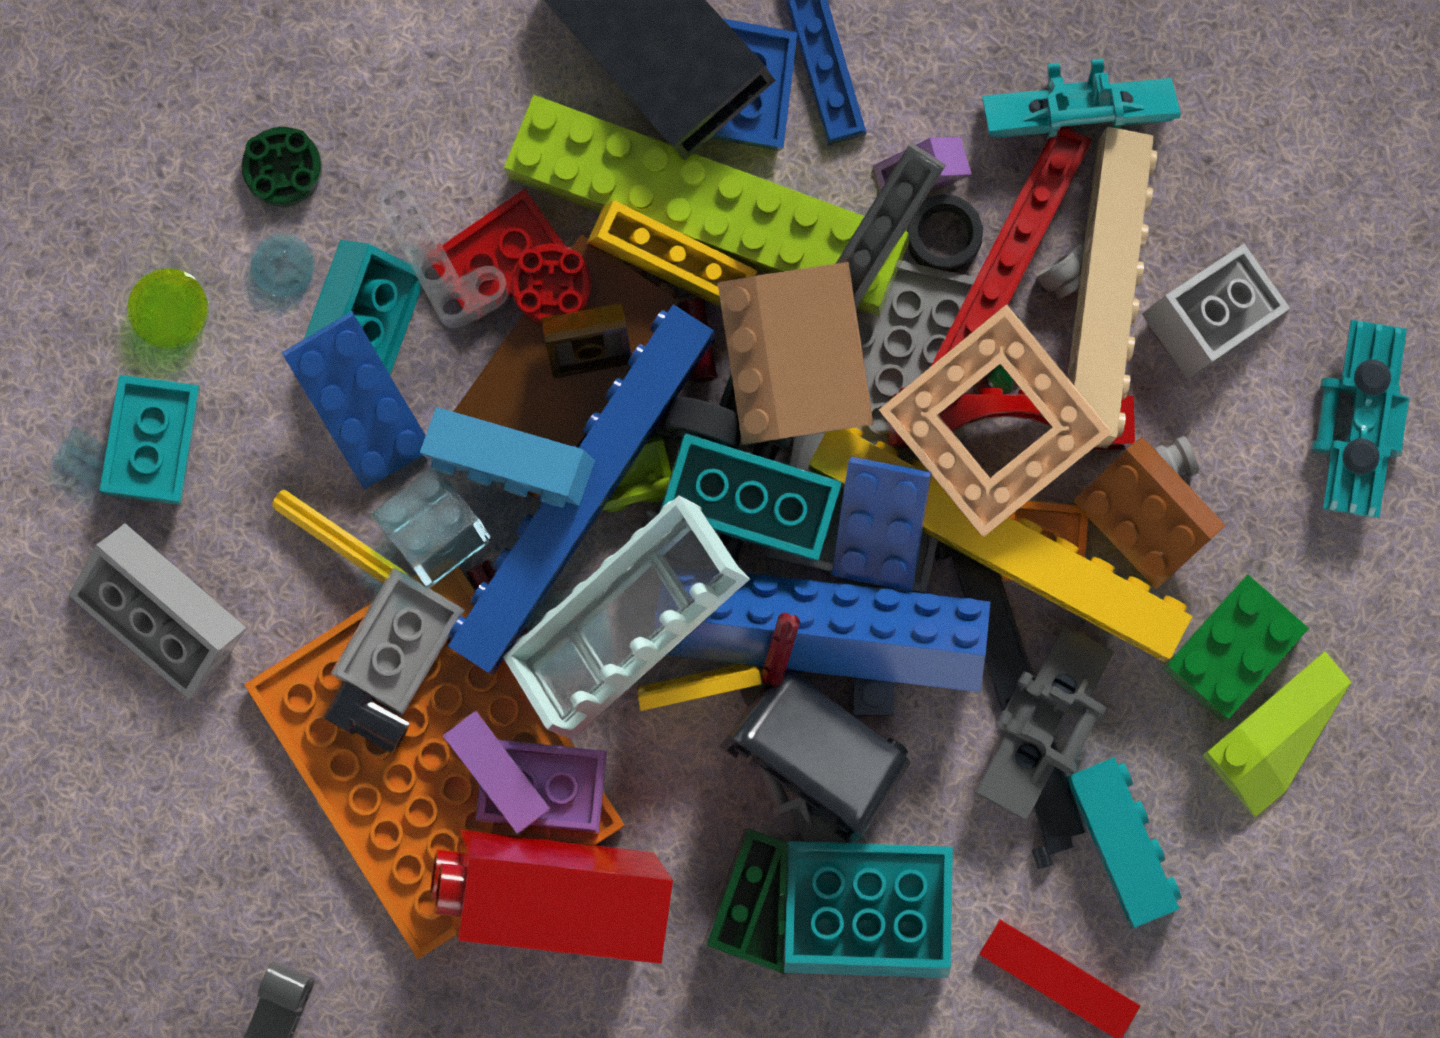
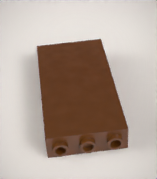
(519, 382)

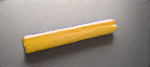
(333, 536)

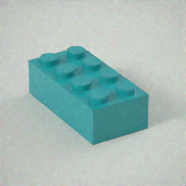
(754, 497)

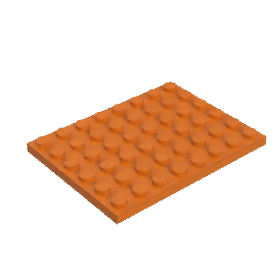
(409, 802)

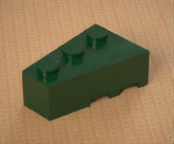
(752, 903)

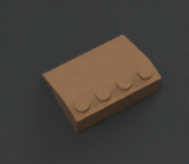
(795, 353)

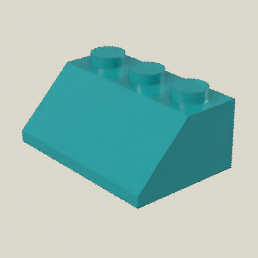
(377, 291)

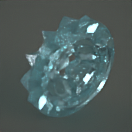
(290, 281)

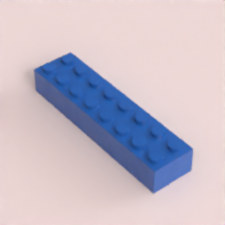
(850, 632)

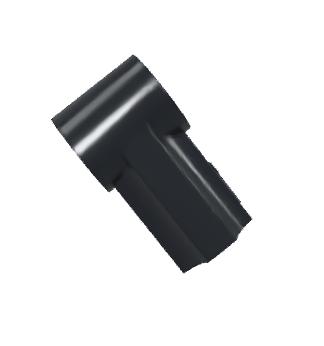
(360, 715)

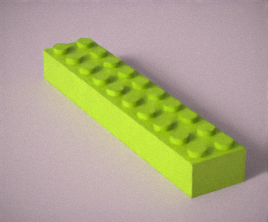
(701, 198)

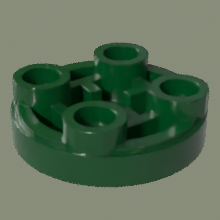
(281, 166)

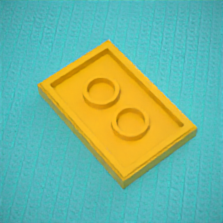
(697, 685)

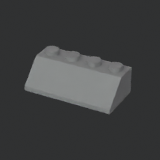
(156, 610)

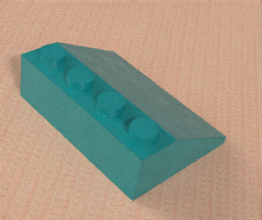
(868, 909)

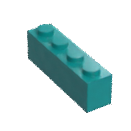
(1123, 842)

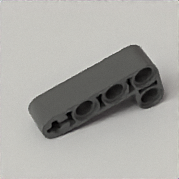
(280, 1002)

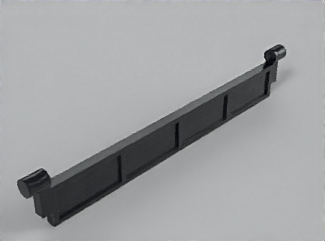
(1006, 663)

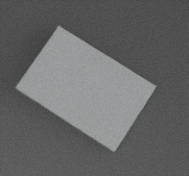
(397, 641)

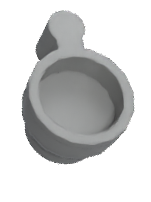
(1063, 274)

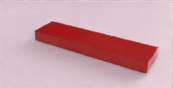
(1059, 980)

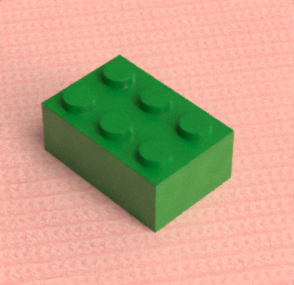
(1235, 648)

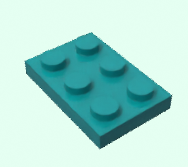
(150, 440)

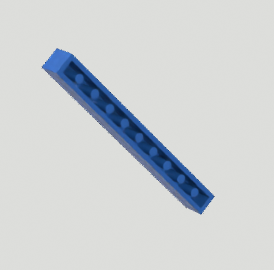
(555, 532)

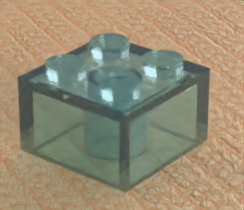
(431, 527)

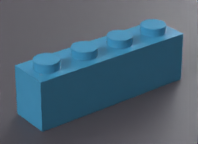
(508, 457)

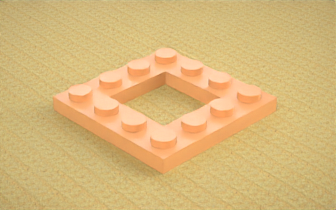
(1073, 421)

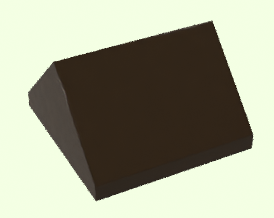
(587, 340)

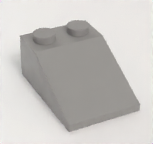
(1215, 311)

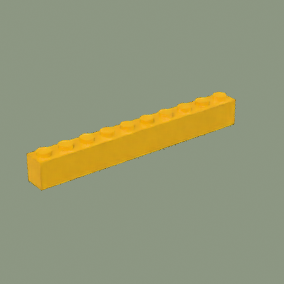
(1028, 557)

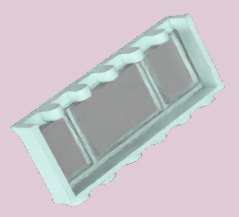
(624, 618)

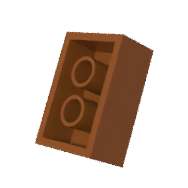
(1149, 512)

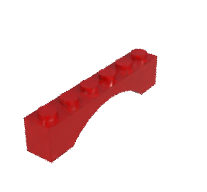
(993, 404)

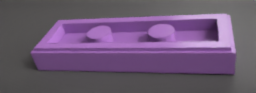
(496, 772)

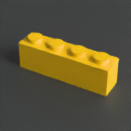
(665, 252)

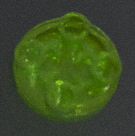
(168, 308)

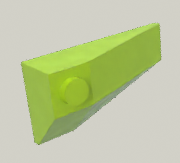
(1274, 740)

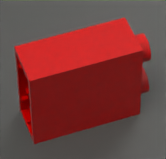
(554, 896)

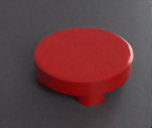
(550, 282)

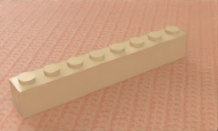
(1111, 272)

